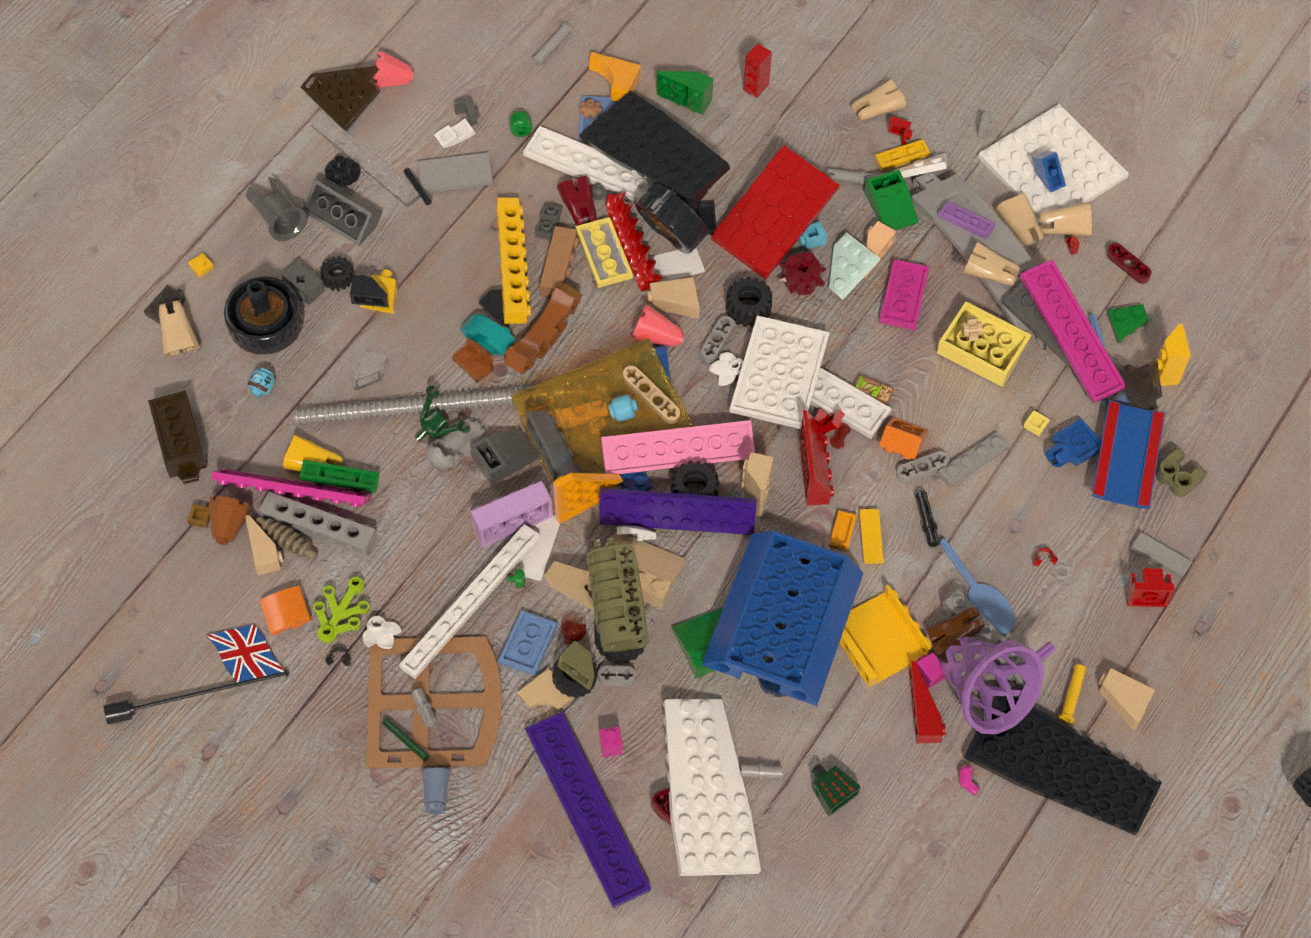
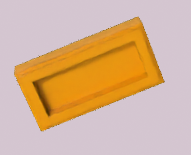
(843, 530)

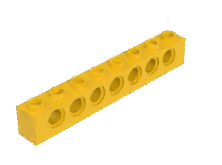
(512, 262)

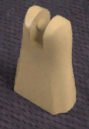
(880, 101)
(1021, 219)
(1070, 220)
(991, 266)
(176, 331)

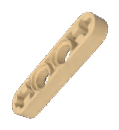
(651, 394)

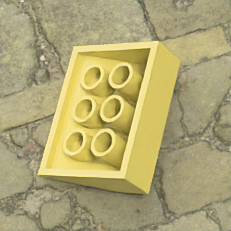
(995, 350)

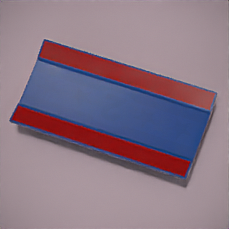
(1128, 455)

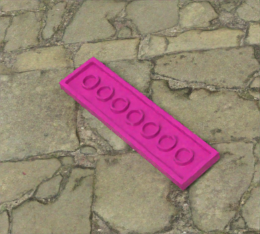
(1072, 331)
(298, 488)

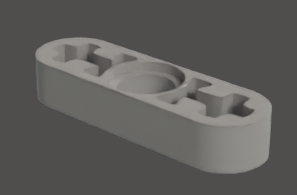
(717, 347)
(927, 460)

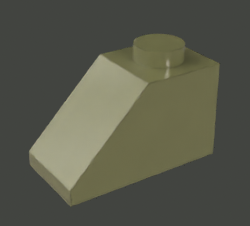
(578, 664)

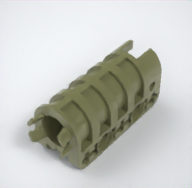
(613, 597)

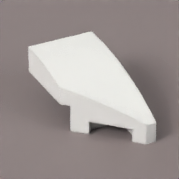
(642, 533)

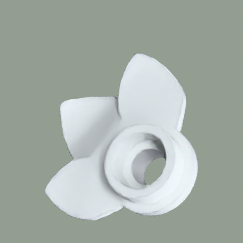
(725, 369)
(382, 634)

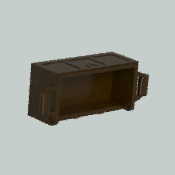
(177, 436)

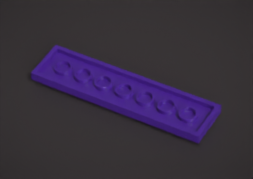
(677, 511)

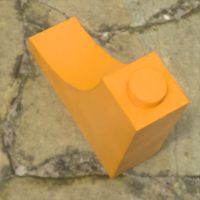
(620, 74)

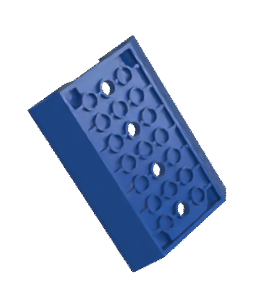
(812, 618)

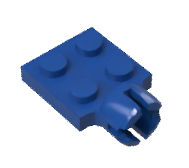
(1073, 445)

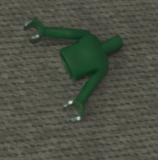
(435, 422)

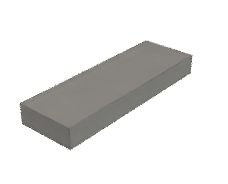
(1161, 555)

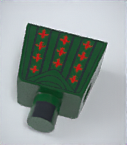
(833, 788)

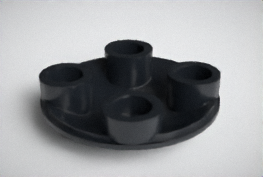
(342, 171)

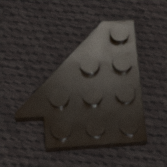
(343, 93)

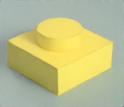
(1036, 423)

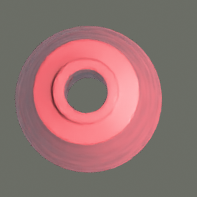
(657, 328)

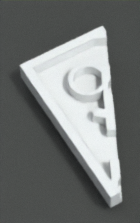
(925, 166)

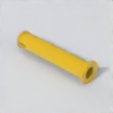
(1073, 694)

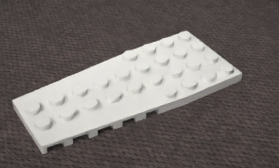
(707, 792)

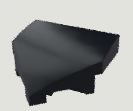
(493, 304)

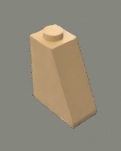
(675, 297)
(571, 582)
(1126, 696)

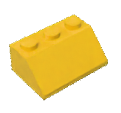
(1173, 357)

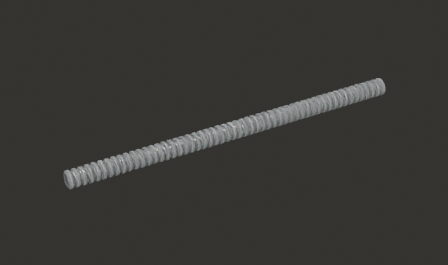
(403, 406)

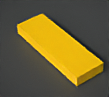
(902, 155)
(871, 536)

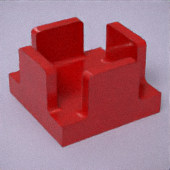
(1153, 591)

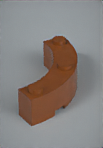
(545, 331)

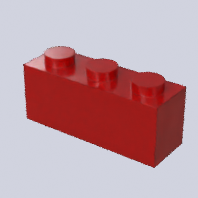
(757, 70)

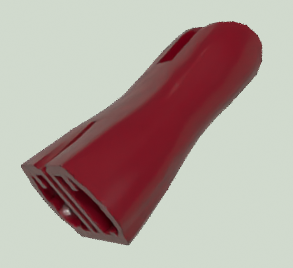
(578, 199)

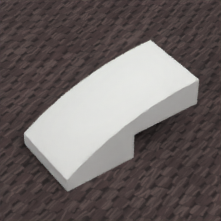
(453, 135)

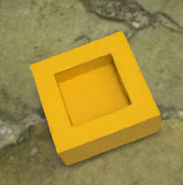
(200, 265)

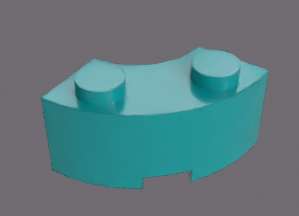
(488, 334)

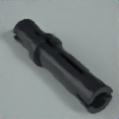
(929, 526)

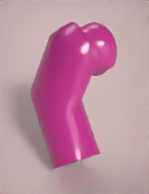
(965, 780)

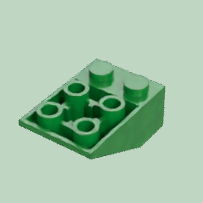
(686, 89)
(891, 200)

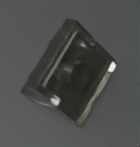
(1143, 384)

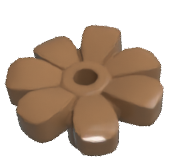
(590, 109)

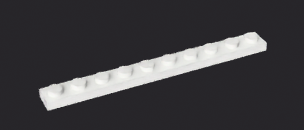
(469, 601)

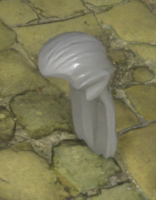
(454, 446)

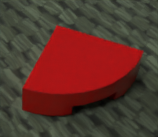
(1073, 244)

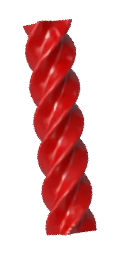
(631, 241)

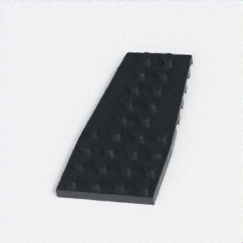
(655, 147)
(1065, 768)

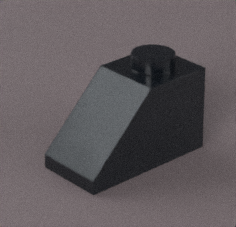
(367, 292)

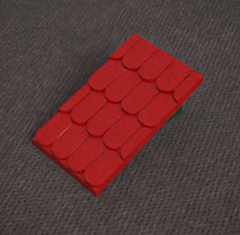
(775, 212)

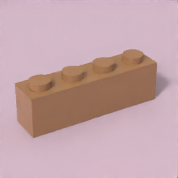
(558, 260)

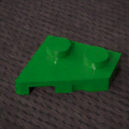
(1127, 320)

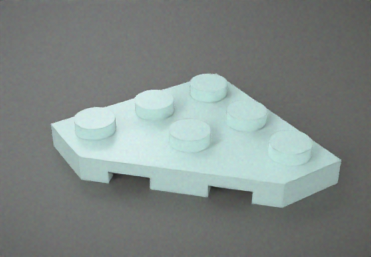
(849, 265)

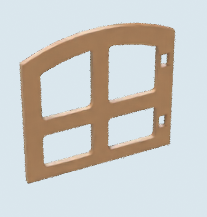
(489, 700)

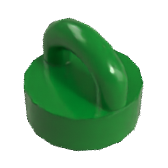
(519, 578)

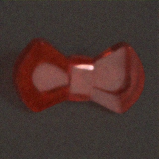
(838, 441)

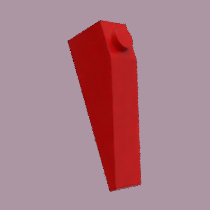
(926, 715)

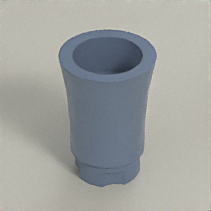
(435, 789)

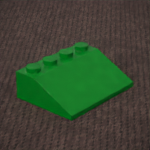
(695, 638)

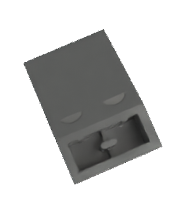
(503, 454)

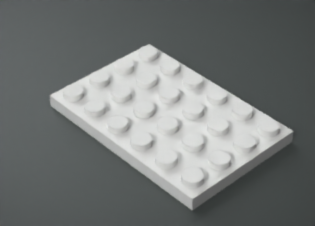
(779, 372)

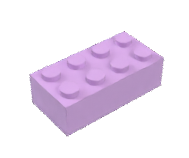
(508, 514)

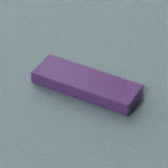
(966, 220)

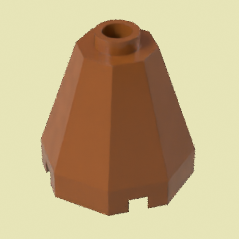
(227, 518)

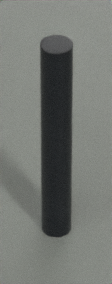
(417, 186)

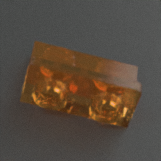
(474, 361)

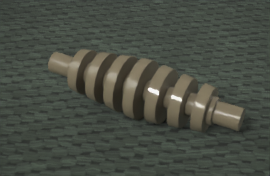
(286, 537)

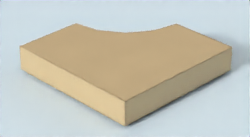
(543, 692)

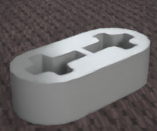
(616, 676)

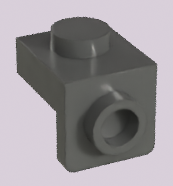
(466, 106)

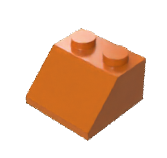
(903, 438)

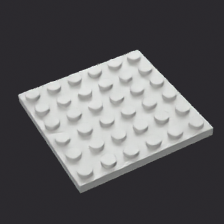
(1084, 162)

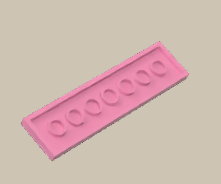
(677, 446)

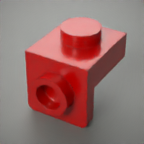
(900, 127)
(829, 422)

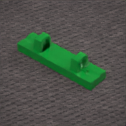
(339, 476)

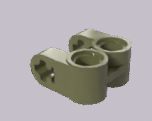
(1177, 476)

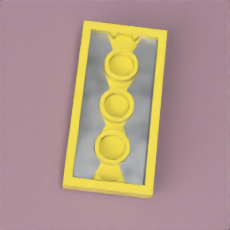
(604, 252)

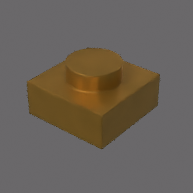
(199, 516)

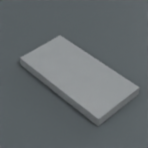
(455, 172)

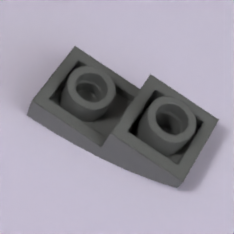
(549, 219)

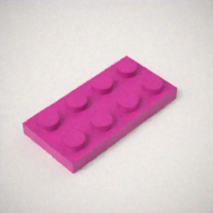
(904, 294)

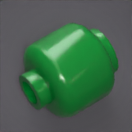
(520, 124)

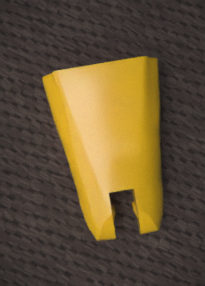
(303, 449)

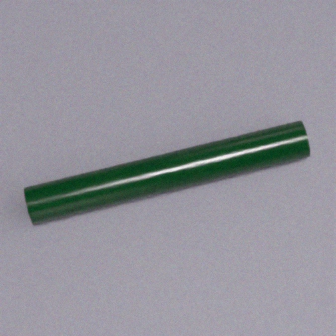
(405, 739)

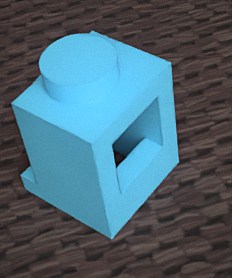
(813, 236)

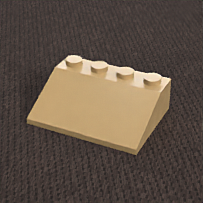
(656, 569)

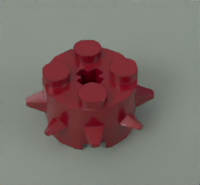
(802, 273)

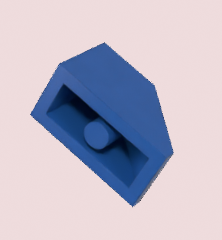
(1049, 170)

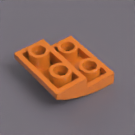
(285, 610)

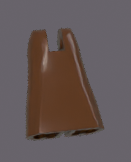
(949, 631)

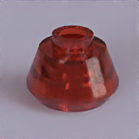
(573, 631)

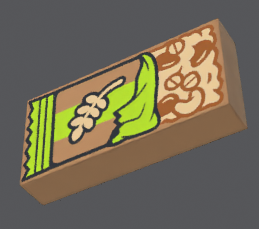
(874, 389)

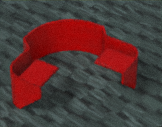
(1054, 559)

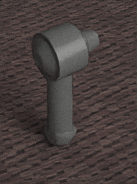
(599, 192)

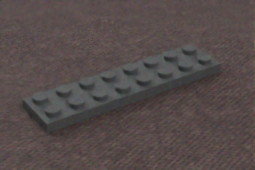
(1024, 308)

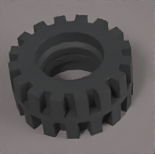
(333, 265)

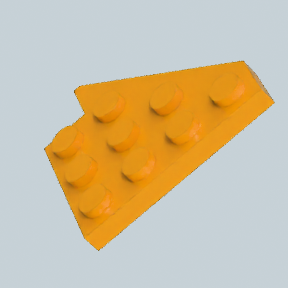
(579, 492)

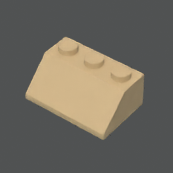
(757, 479)

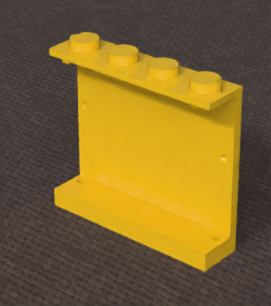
(882, 638)

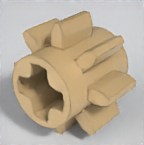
(971, 328)

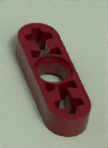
(1126, 255)

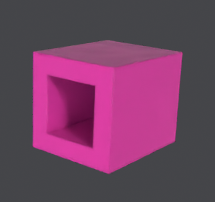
(930, 669)
(610, 742)

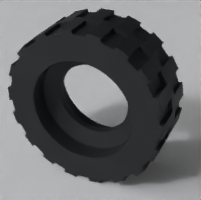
(570, 688)

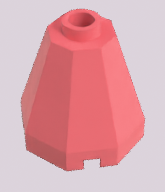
(391, 71)

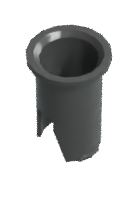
(278, 211)

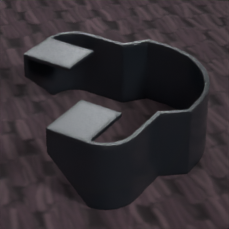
(329, 660)

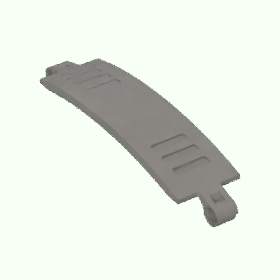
(933, 196)

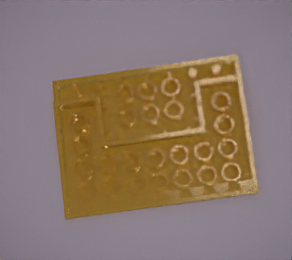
(582, 402)

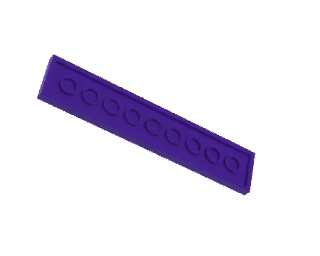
(587, 810)

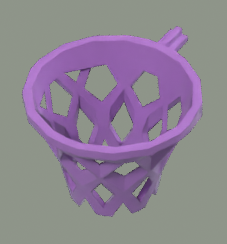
(1031, 671)

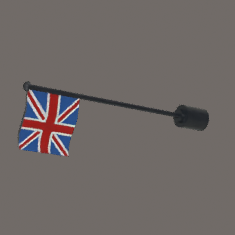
(244, 657)

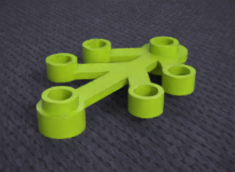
(340, 612)

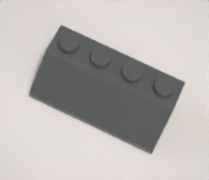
(341, 210)
(550, 444)

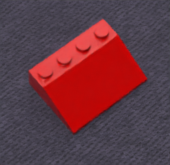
(814, 462)

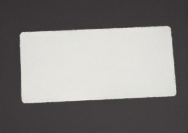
(678, 264)
(537, 557)

